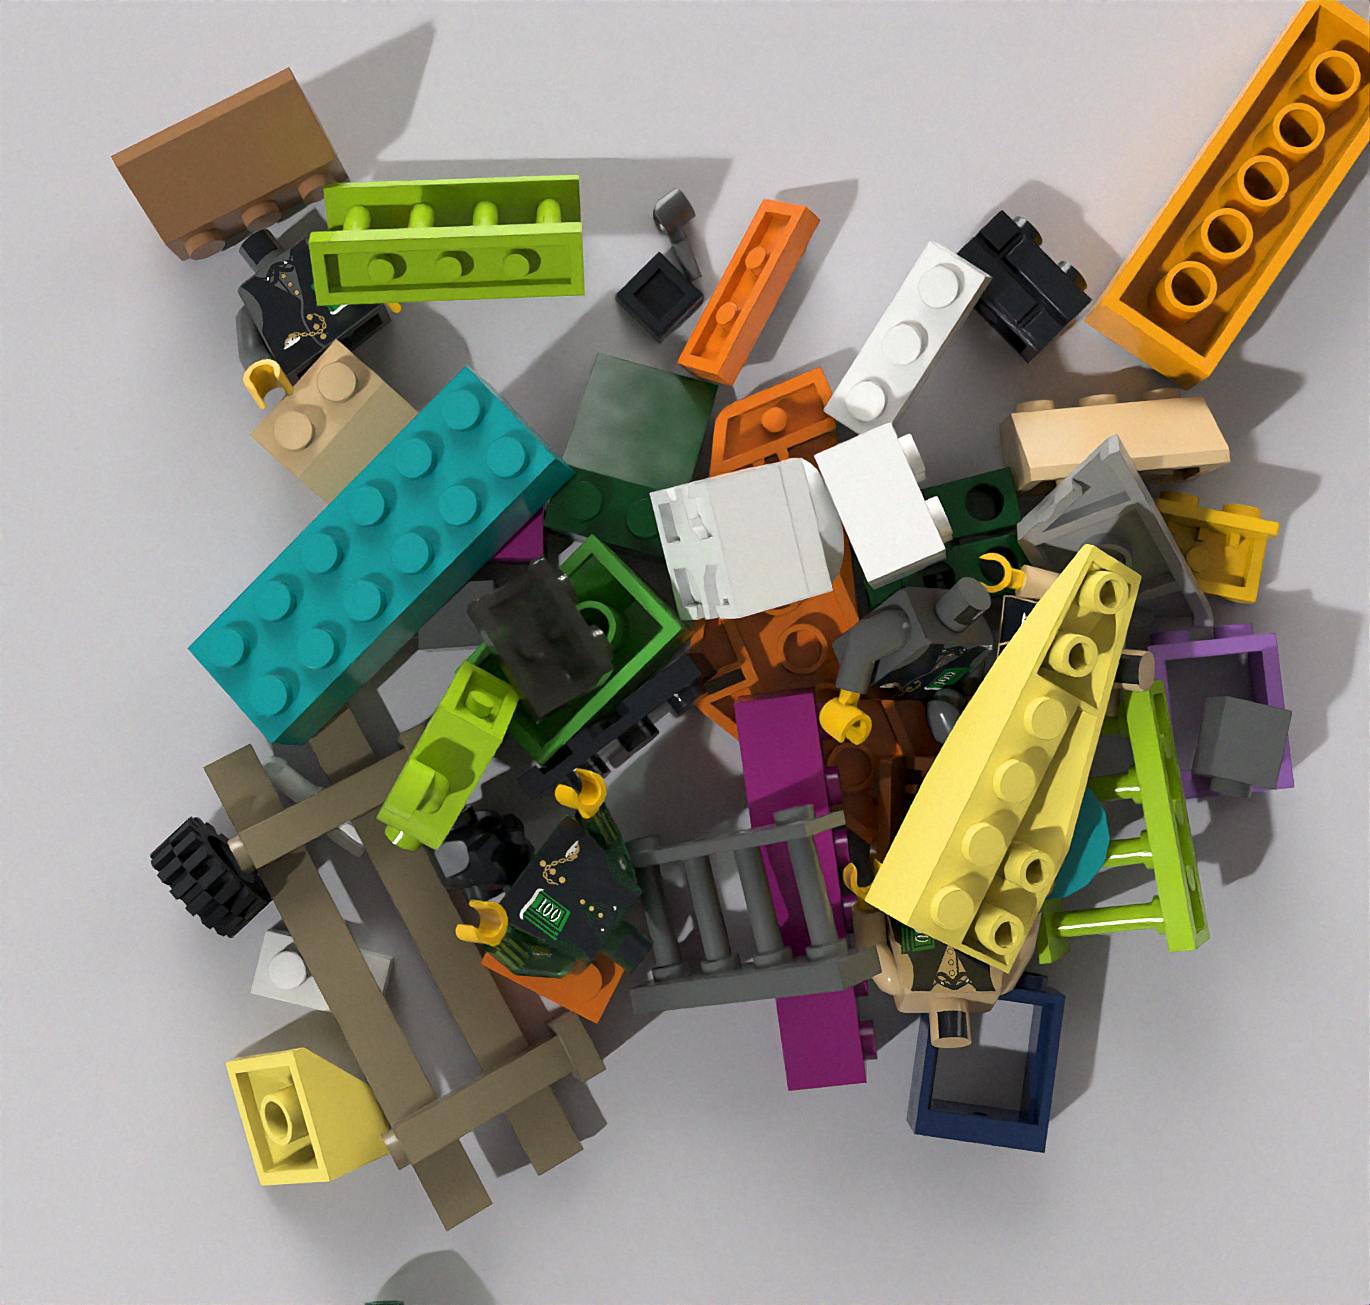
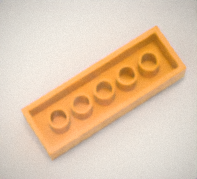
(1245, 198)

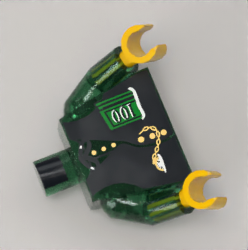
(567, 897)

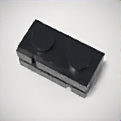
(1029, 292)

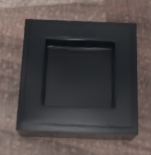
(659, 297)

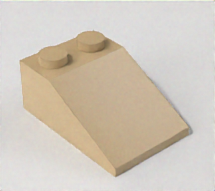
(333, 422)

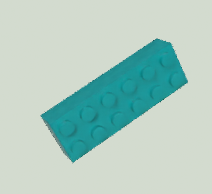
(380, 560)

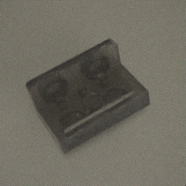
(543, 639)

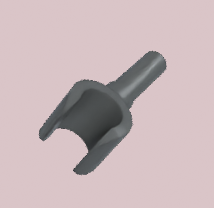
(670, 215)

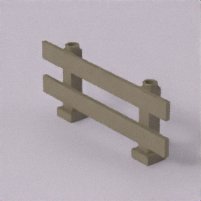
(514, 1074)

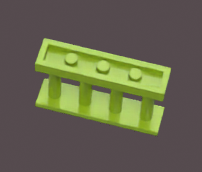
(449, 240)
(1162, 846)

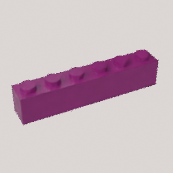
(782, 770)

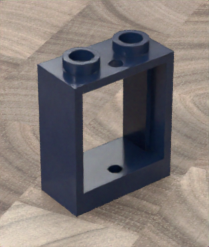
(986, 1124)

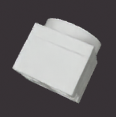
(749, 539)

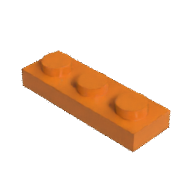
(748, 291)

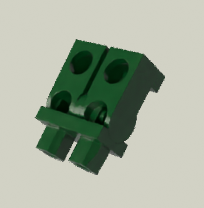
(973, 508)

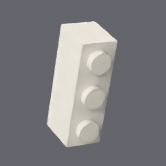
(908, 340)

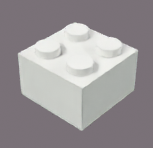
(882, 505)

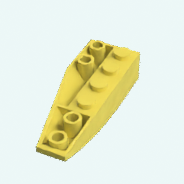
(1013, 772)

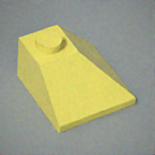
(305, 1117)

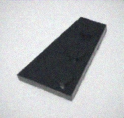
(674, 688)

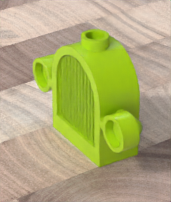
(448, 759)

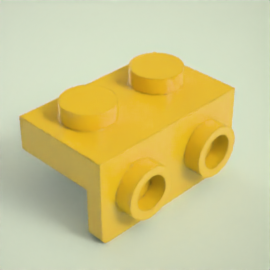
(1219, 546)

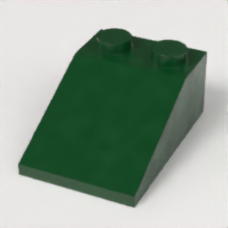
(629, 438)

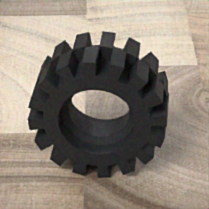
(208, 878)

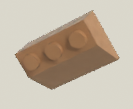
(231, 167)

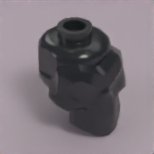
(482, 854)

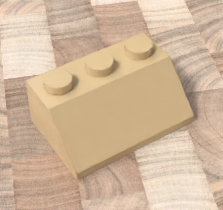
(1164, 435)

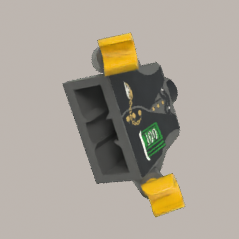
(280, 322)
(909, 652)

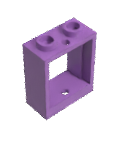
(1264, 674)

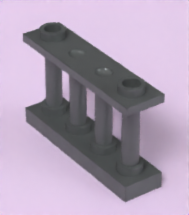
(774, 969)

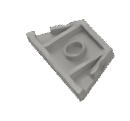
(1112, 509)

